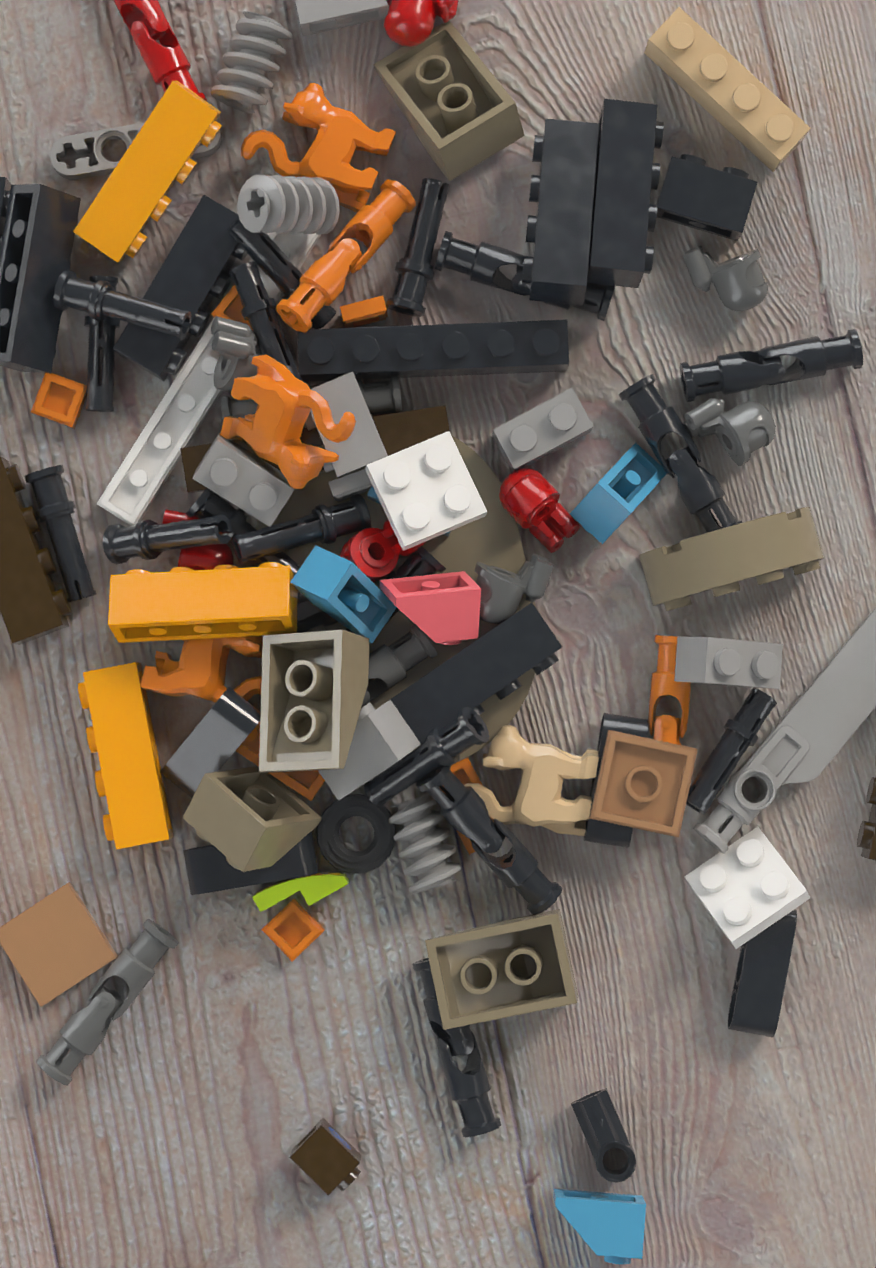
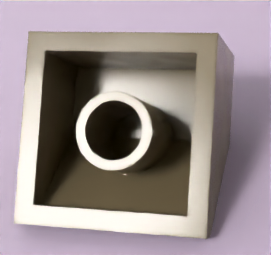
(249, 817)

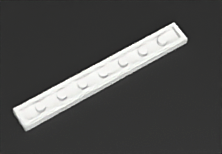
(181, 411)

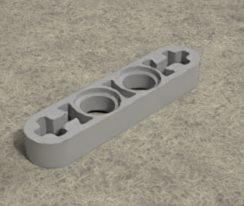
(84, 165)

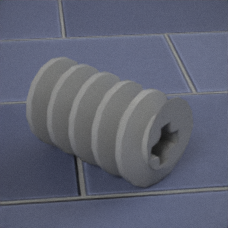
(250, 62)
(288, 205)
(424, 843)

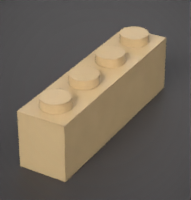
(726, 89)

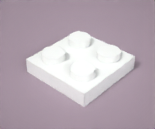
(426, 490)
(747, 887)

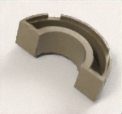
(732, 555)

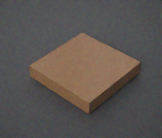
(643, 783)
(55, 944)

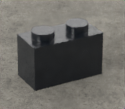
(705, 197)

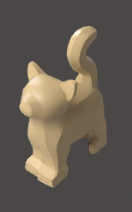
(540, 787)

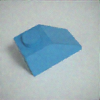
(618, 493)
(343, 593)
(606, 1222)

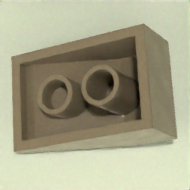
(451, 100)
(310, 699)
(502, 969)

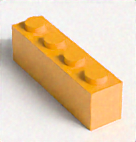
(148, 171)
(202, 603)
(126, 755)

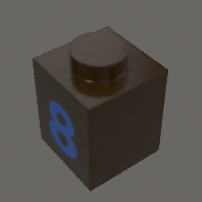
(327, 1158)

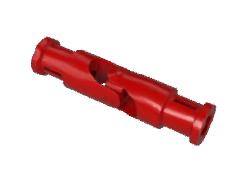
(164, 61)

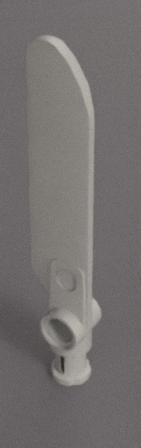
(804, 737)

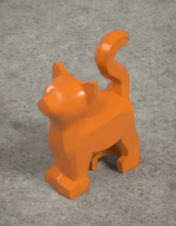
(331, 152)
(280, 418)
(202, 669)

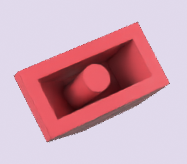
(439, 604)

